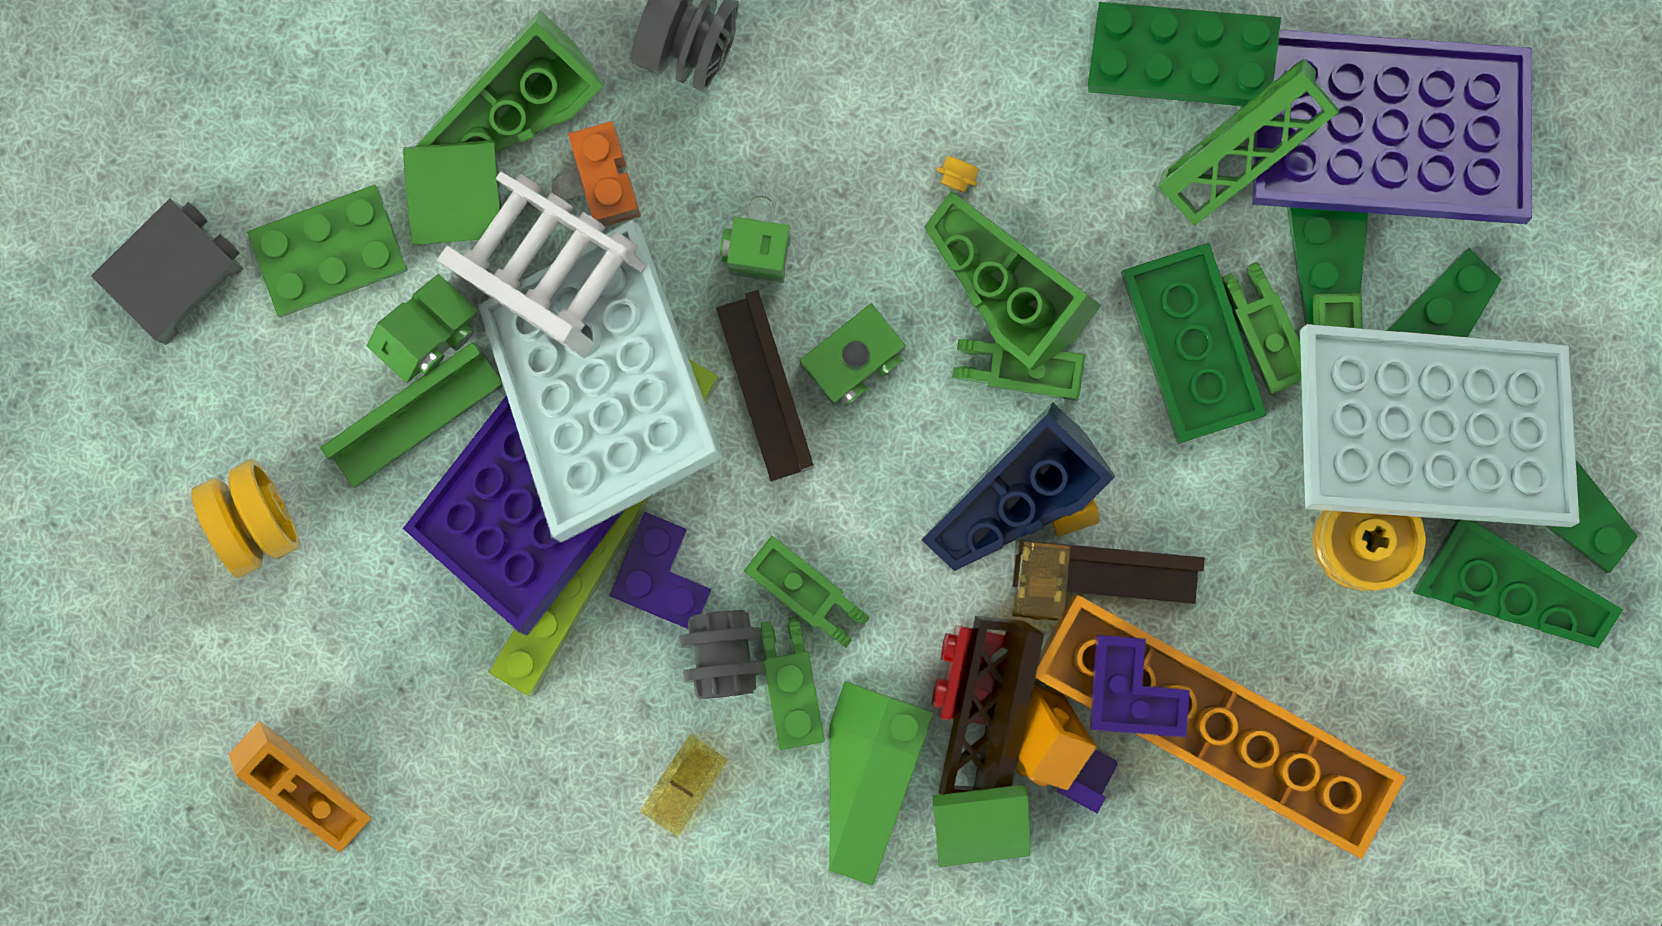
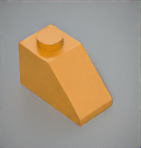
(1053, 740)

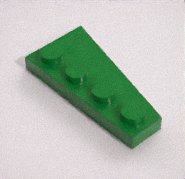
(1327, 252)
(1601, 530)
(1510, 584)

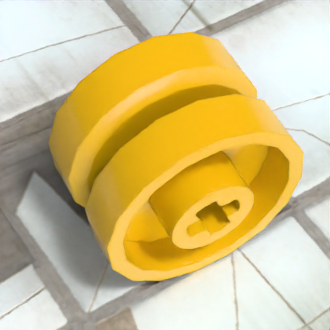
(245, 518)
(1390, 559)

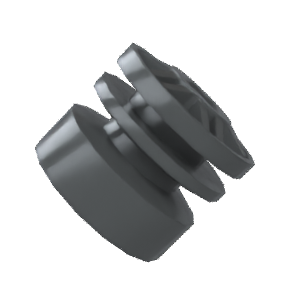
(688, 34)

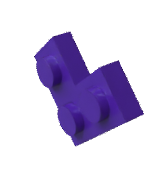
(647, 578)
(1122, 701)

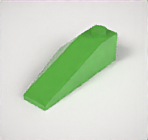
(524, 89)
(1017, 293)
(871, 765)

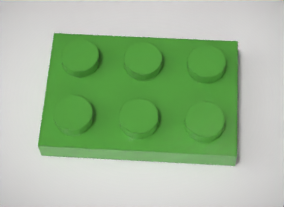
(327, 251)

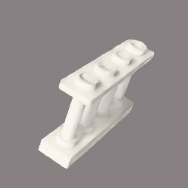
(536, 303)

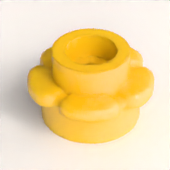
(958, 174)

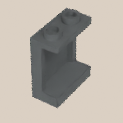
(167, 269)

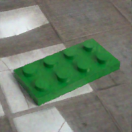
(1182, 54)
(1193, 343)

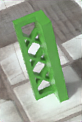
(1237, 129)
(413, 415)

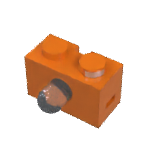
(598, 177)

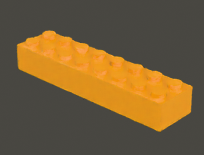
(1236, 734)

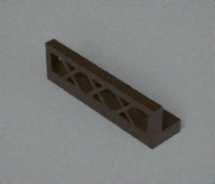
(765, 387)
(1128, 573)
(1006, 705)

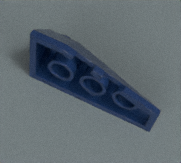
(1034, 482)

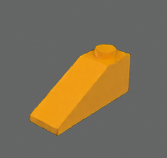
(297, 786)

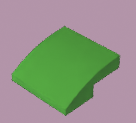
(451, 190)
(982, 825)

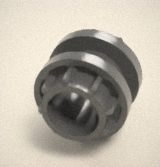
(722, 654)

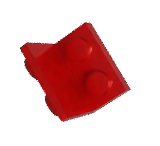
(955, 652)

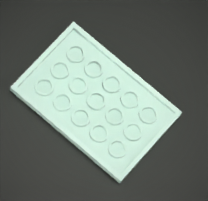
(609, 423)
(1437, 426)

